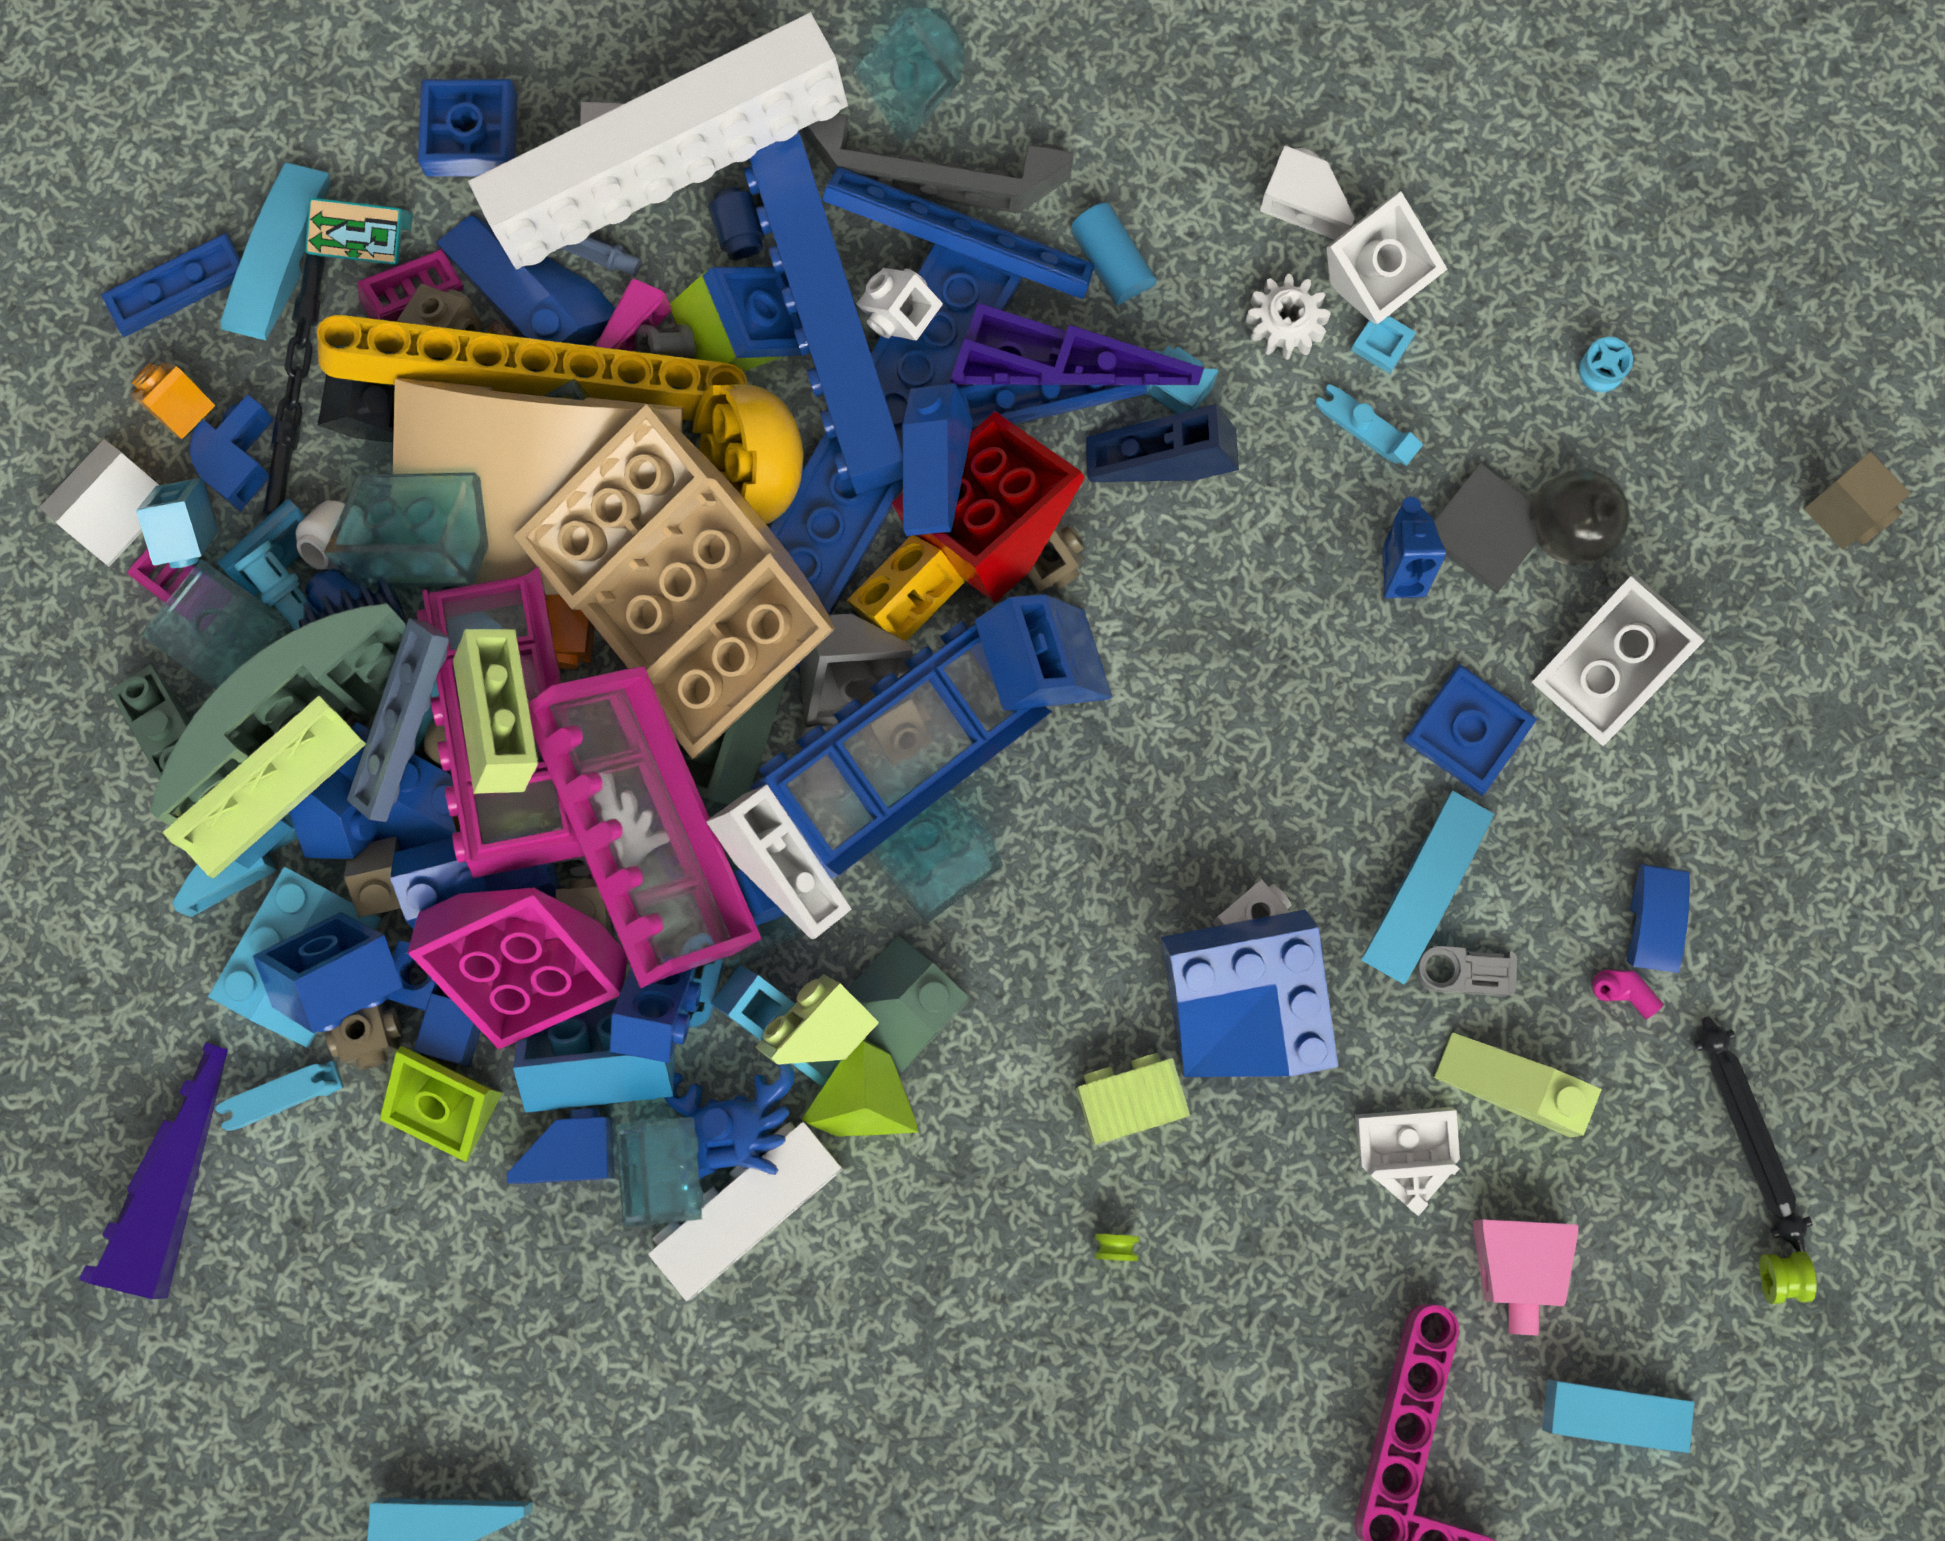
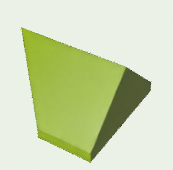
(863, 1097)

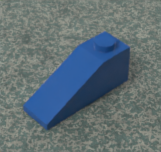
(934, 457)

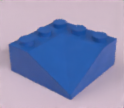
(1251, 998)

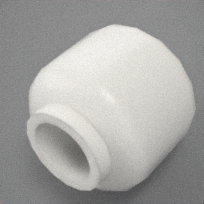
(314, 534)

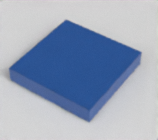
(754, 311)
(1470, 730)

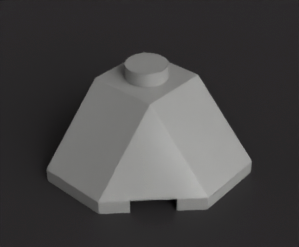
(847, 666)

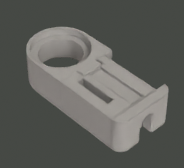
(1472, 973)

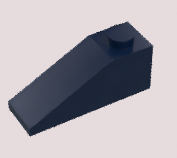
(1165, 449)

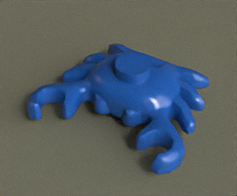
(736, 1129)

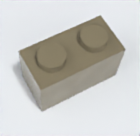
(1859, 503)

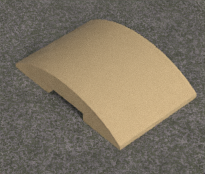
(513, 442)
(677, 576)

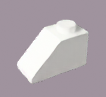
(1307, 194)

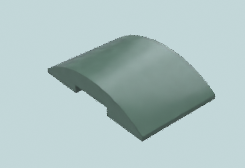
(336, 658)

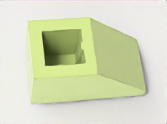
(819, 1027)

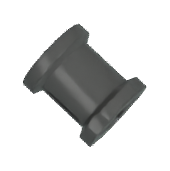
(668, 342)

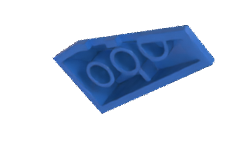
(534, 300)

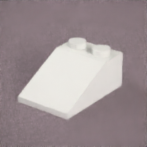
(1619, 659)

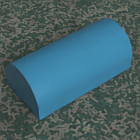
(1112, 252)
(280, 531)

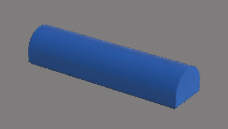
(1035, 402)

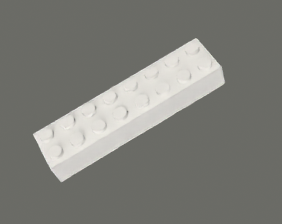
(661, 142)

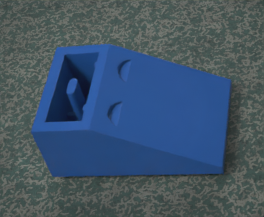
(1041, 653)

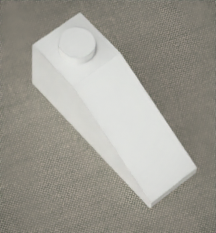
(779, 860)

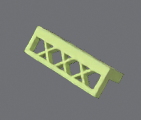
(265, 787)

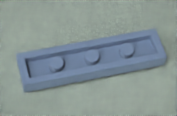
(398, 719)

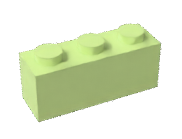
(494, 711)

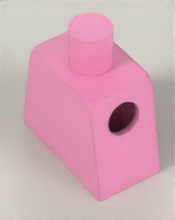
(1525, 1267)

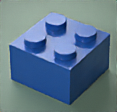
(328, 972)

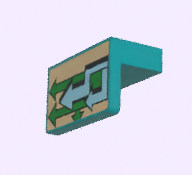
(355, 231)

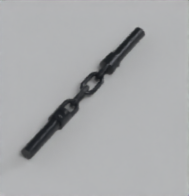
(286, 433)

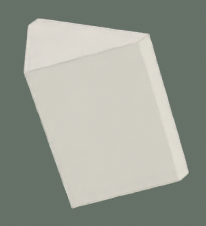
(1383, 260)
(101, 502)

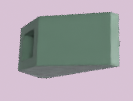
(152, 714)

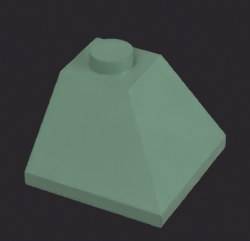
(908, 1001)

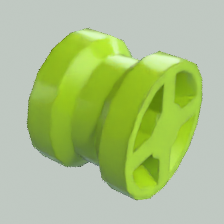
(1788, 1277)

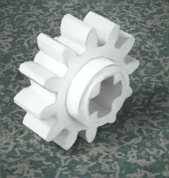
(1292, 301)

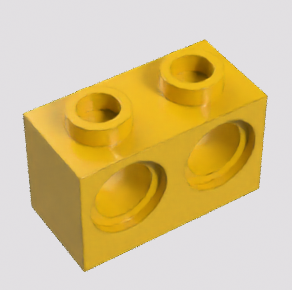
(906, 588)

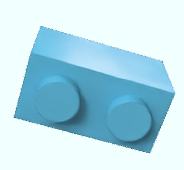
(177, 522)

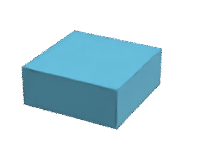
(1383, 343)

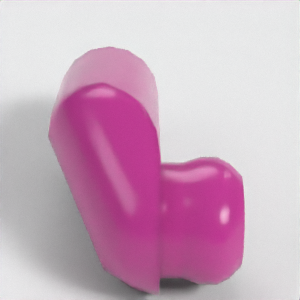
(1626, 986)

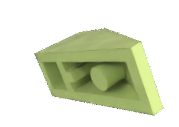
(1518, 1085)

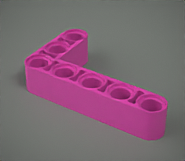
(1414, 1452)

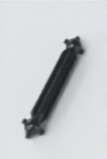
(1753, 1134)

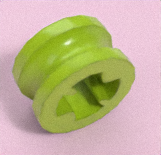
(1116, 1247)

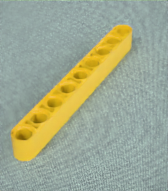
(511, 359)

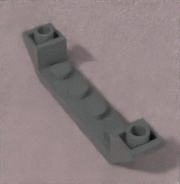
(1043, 172)

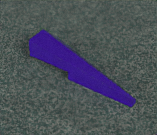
(1025, 352)
(154, 1215)

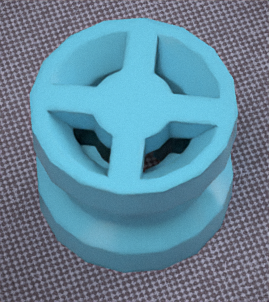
(1613, 356)

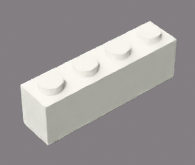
(743, 1212)

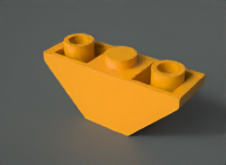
(171, 397)

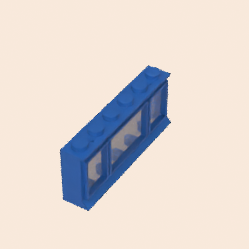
(895, 750)

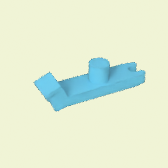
(1368, 427)
(280, 1094)

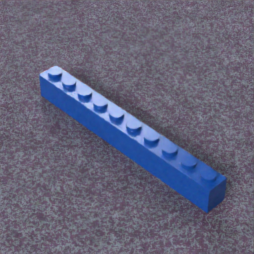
(827, 314)

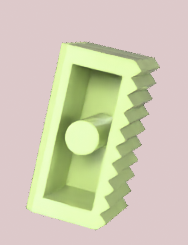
(1133, 1099)

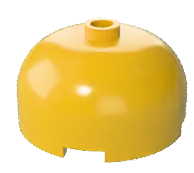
(753, 444)

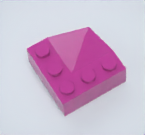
(517, 960)

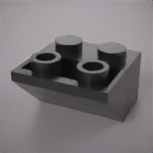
(358, 408)

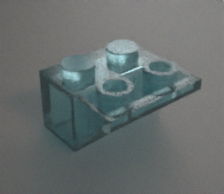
(658, 1172)

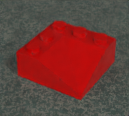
(1005, 506)

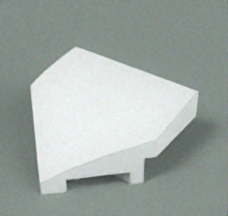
(1409, 1151)

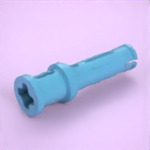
(274, 583)

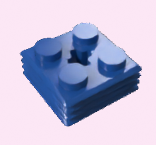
(445, 114)

